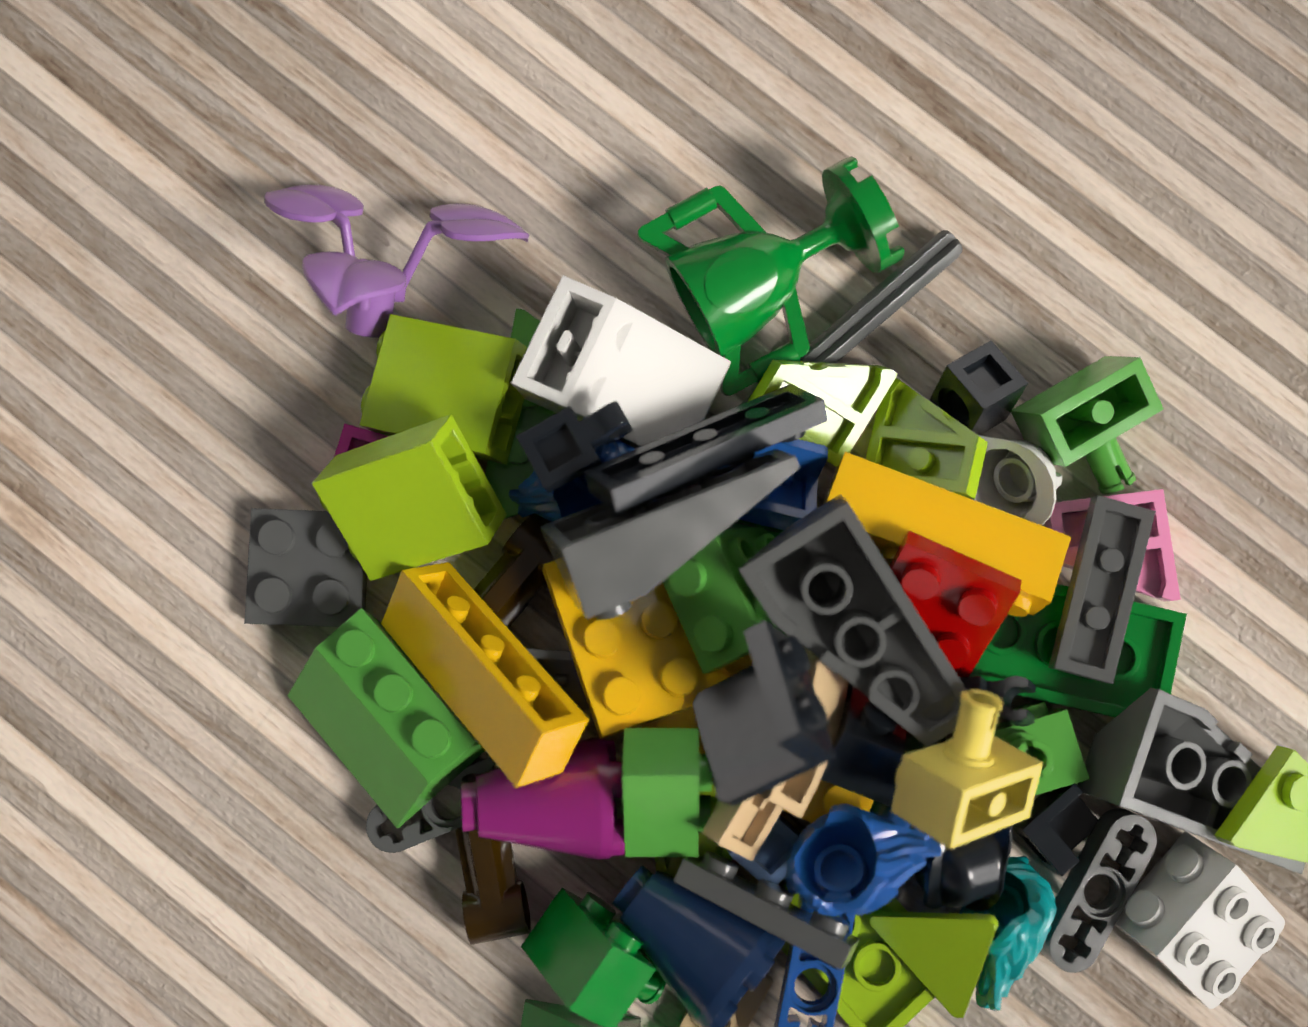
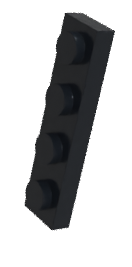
(719, 441)

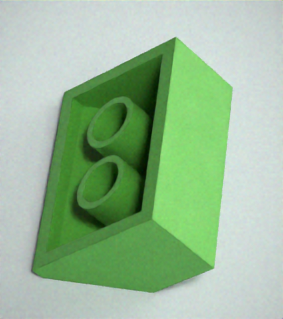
(382, 717)

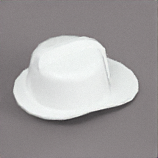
(1018, 479)

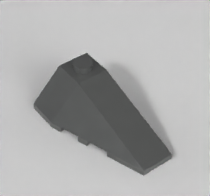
(628, 553)
(1173, 767)

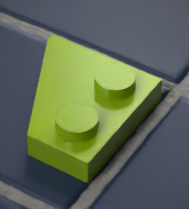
(925, 442)
(1272, 809)

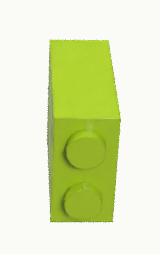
(441, 371)
(410, 498)

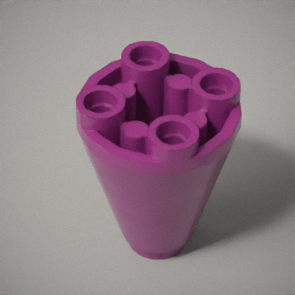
(558, 813)

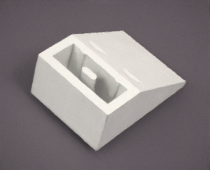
(606, 351)

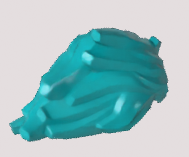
(1023, 925)

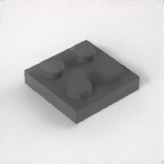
(301, 570)

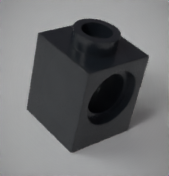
(979, 388)

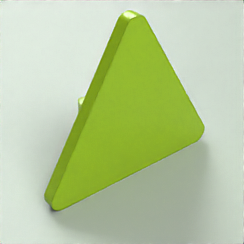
(940, 950)

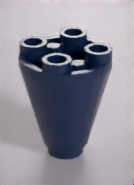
(696, 945)

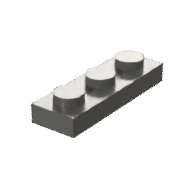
(1102, 589)
(768, 908)

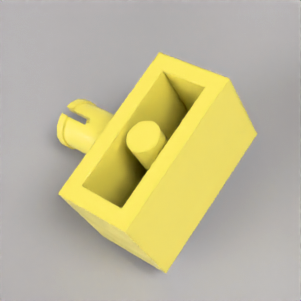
(969, 781)

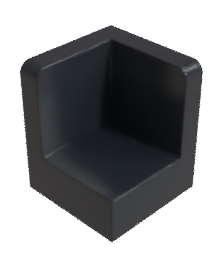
(1056, 827)

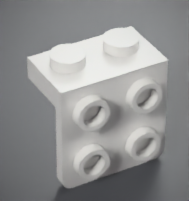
(1201, 919)

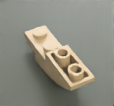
(747, 825)

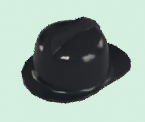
(968, 873)

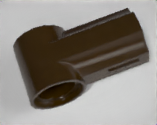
(518, 572)
(494, 899)

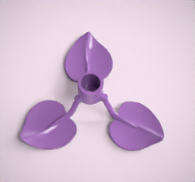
(373, 286)

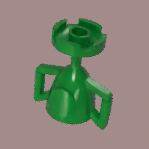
(747, 277)

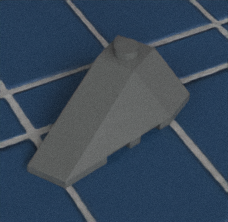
(850, 611)

